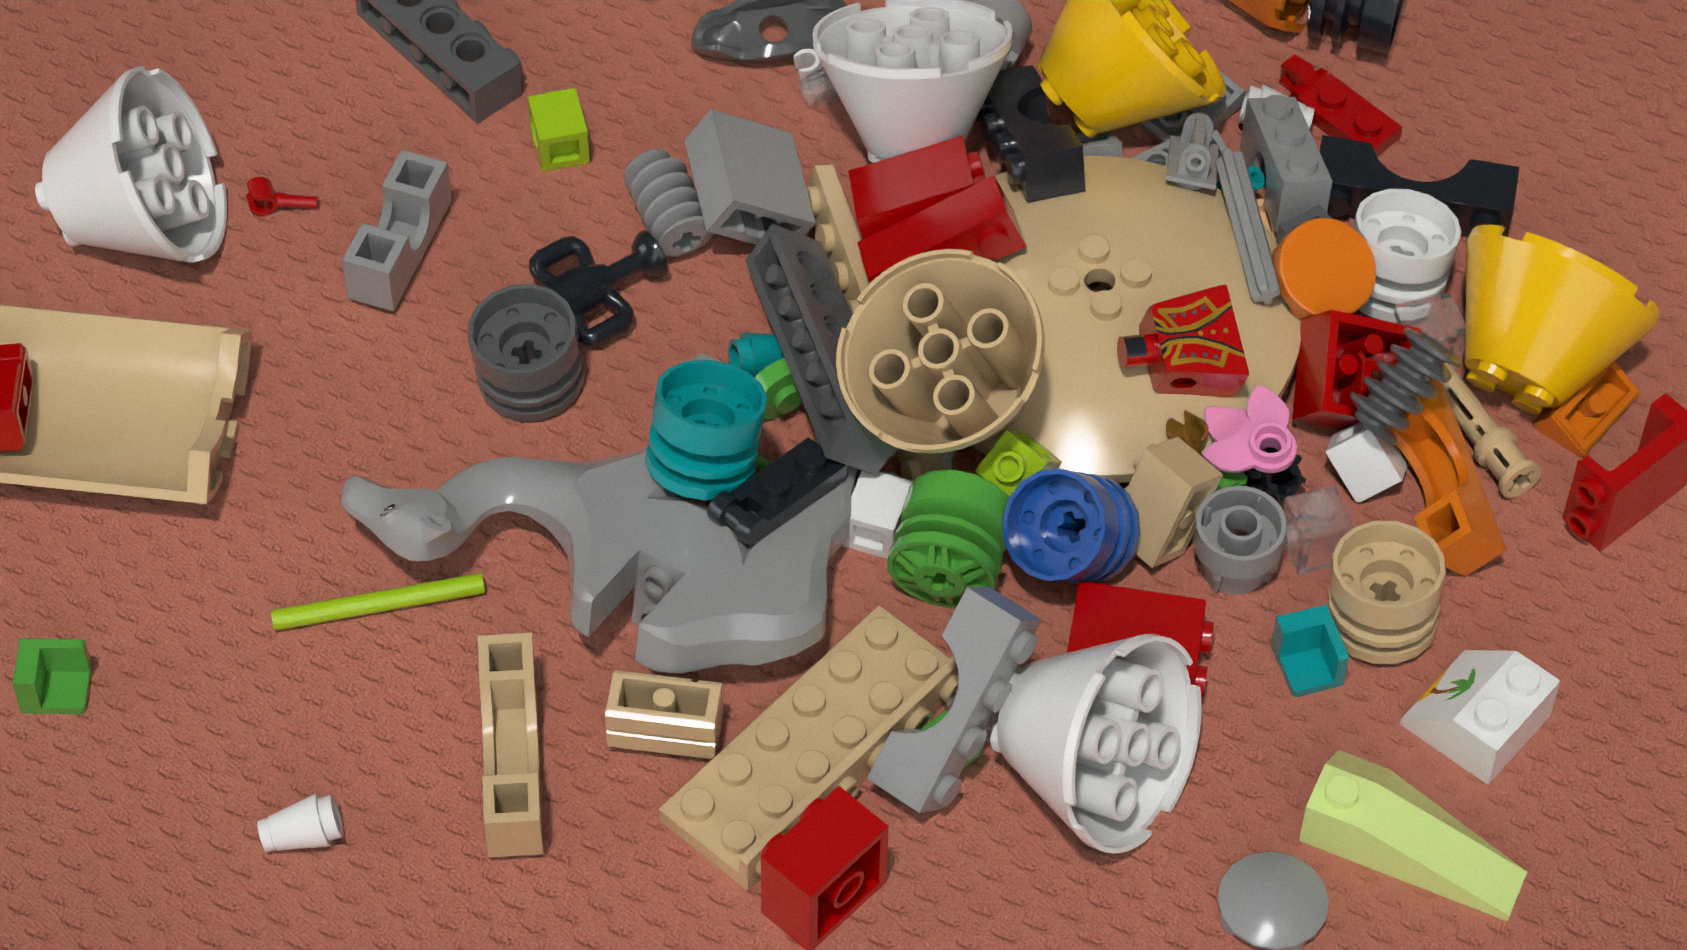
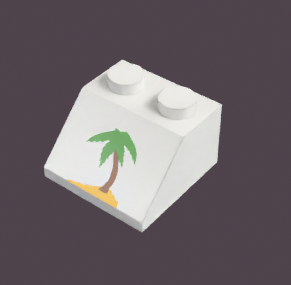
(1484, 709)

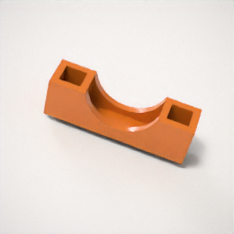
(1456, 503)

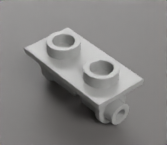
(1192, 155)

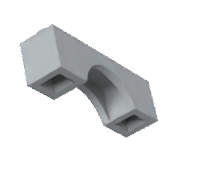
(988, 643)

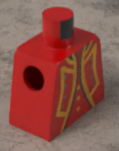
(1189, 345)

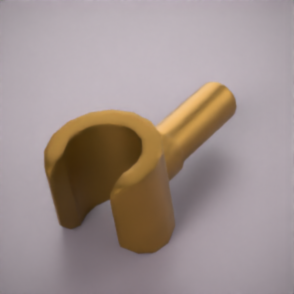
(1192, 432)

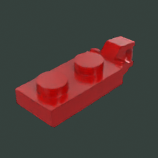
(1337, 107)

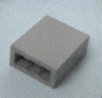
(747, 178)

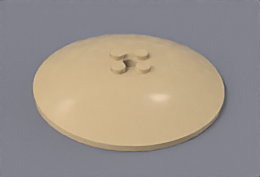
(1150, 247)

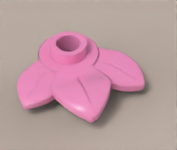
(1244, 433)

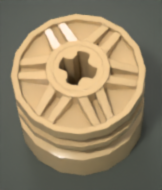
(1386, 591)

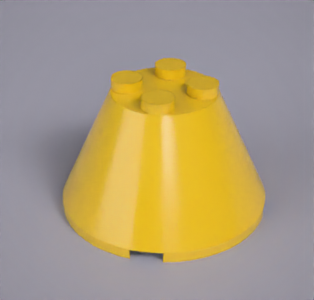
(1125, 64)
(1544, 317)

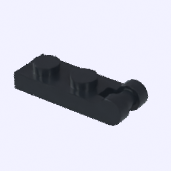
(777, 492)

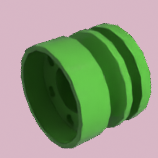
(948, 537)

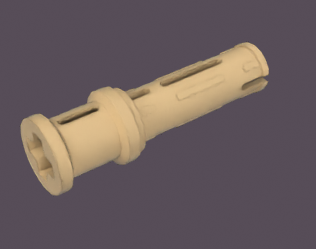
(1491, 443)

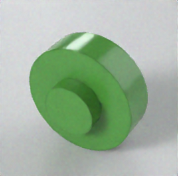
(779, 388)

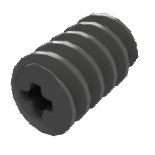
(1403, 384)

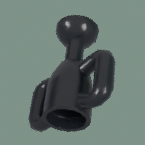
(594, 284)

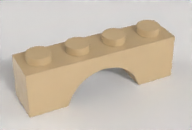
(510, 745)

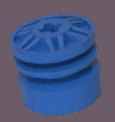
(1045, 521)

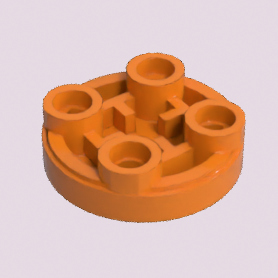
(1324, 268)

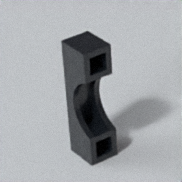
(1037, 155)
(1476, 194)

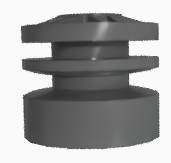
(526, 352)

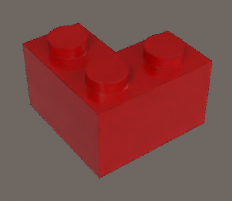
(1334, 359)

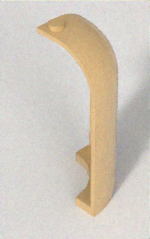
(126, 403)

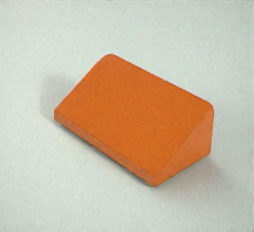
(1589, 411)

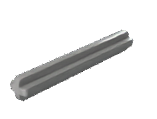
(1247, 227)

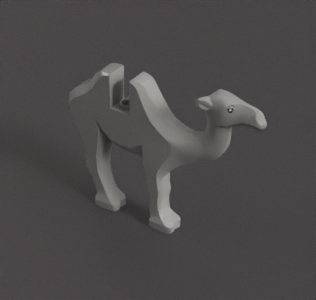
(696, 585)

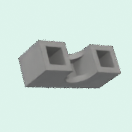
(1284, 150)
(387, 255)

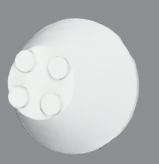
(912, 69)
(138, 173)
(1104, 735)

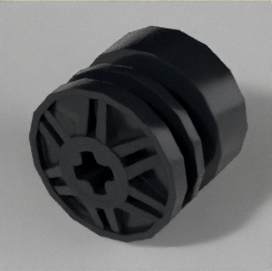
(1374, 21)

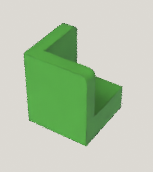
(52, 676)

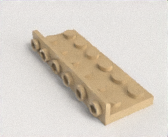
(811, 742)

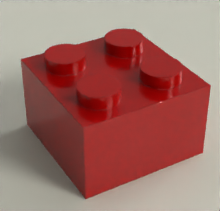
(823, 868)

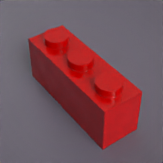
(971, 220)

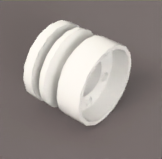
(1411, 247)

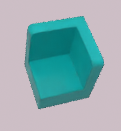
(1309, 651)

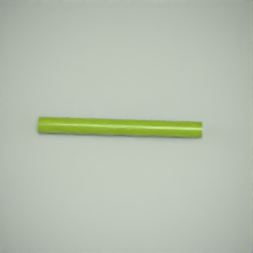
(377, 601)

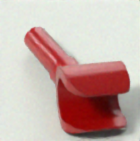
(264, 201)

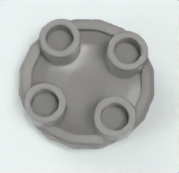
(1272, 901)

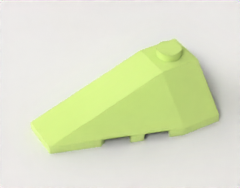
(1398, 831)

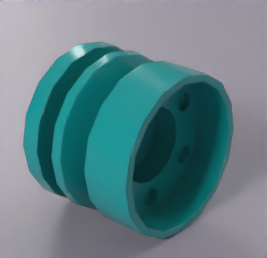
(705, 428)

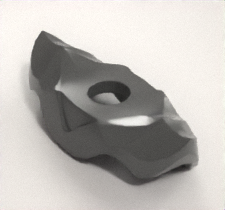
(735, 32)

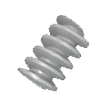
(667, 202)

